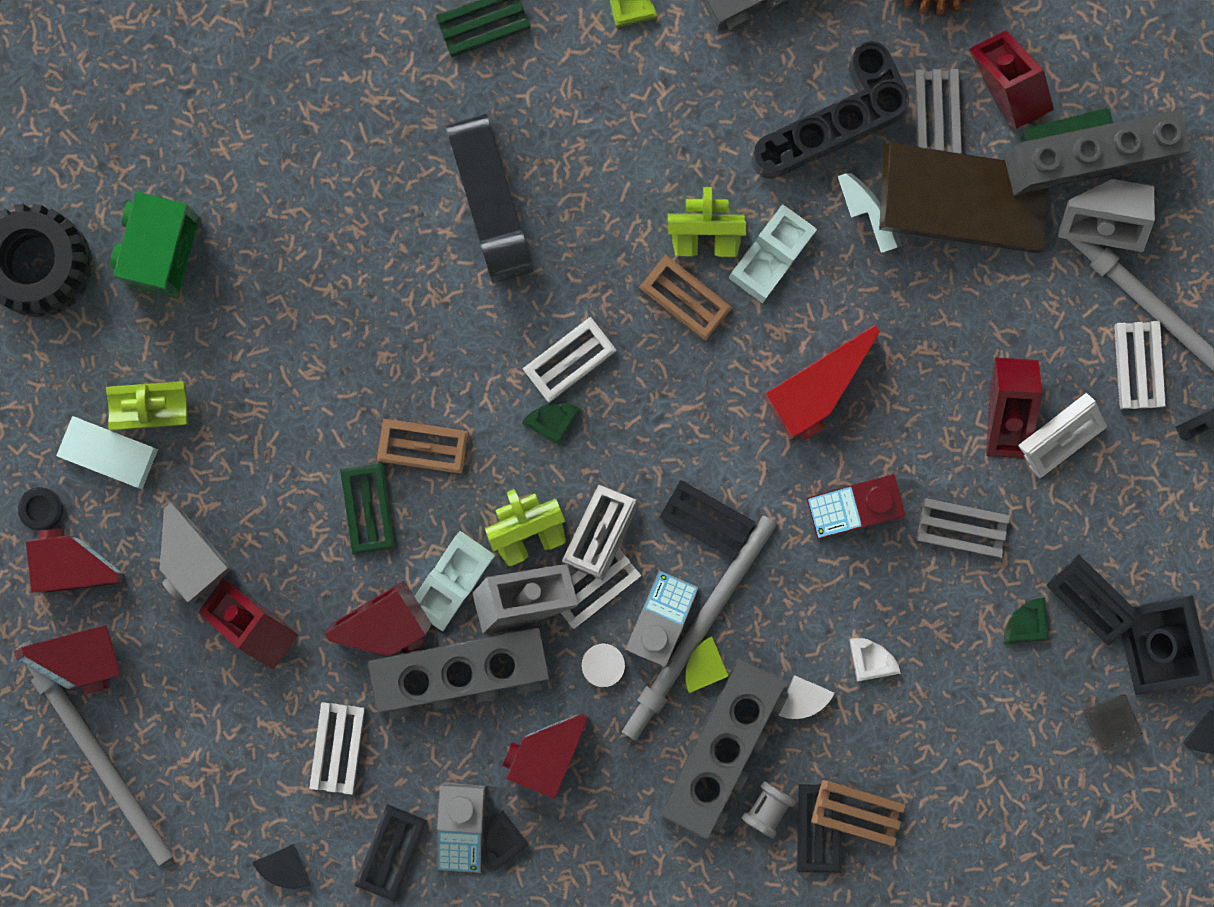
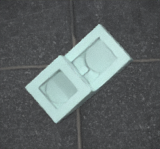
(862, 200)
(772, 253)
(107, 452)
(453, 579)

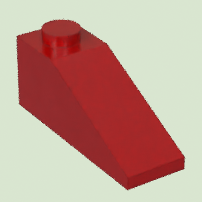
(813, 392)

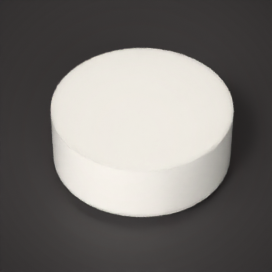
(603, 665)

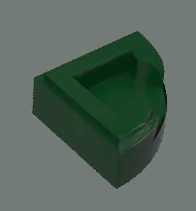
(552, 420)
(1028, 623)

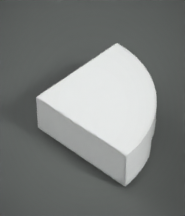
(871, 660)
(804, 699)

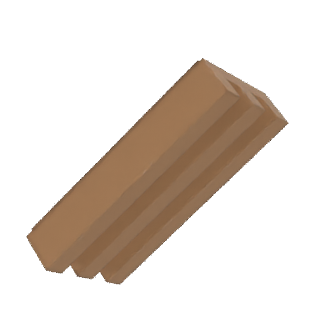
(656, 275)
(386, 440)
(890, 822)

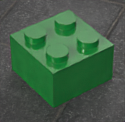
(155, 244)

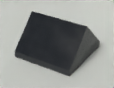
(1166, 646)

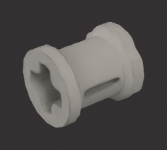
(768, 809)

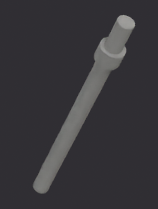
(1106, 262)
(653, 698)
(101, 764)

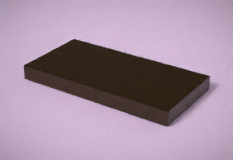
(958, 199)

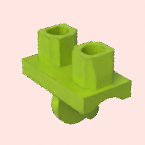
(725, 227)
(147, 406)
(523, 520)

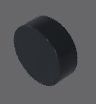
(40, 508)

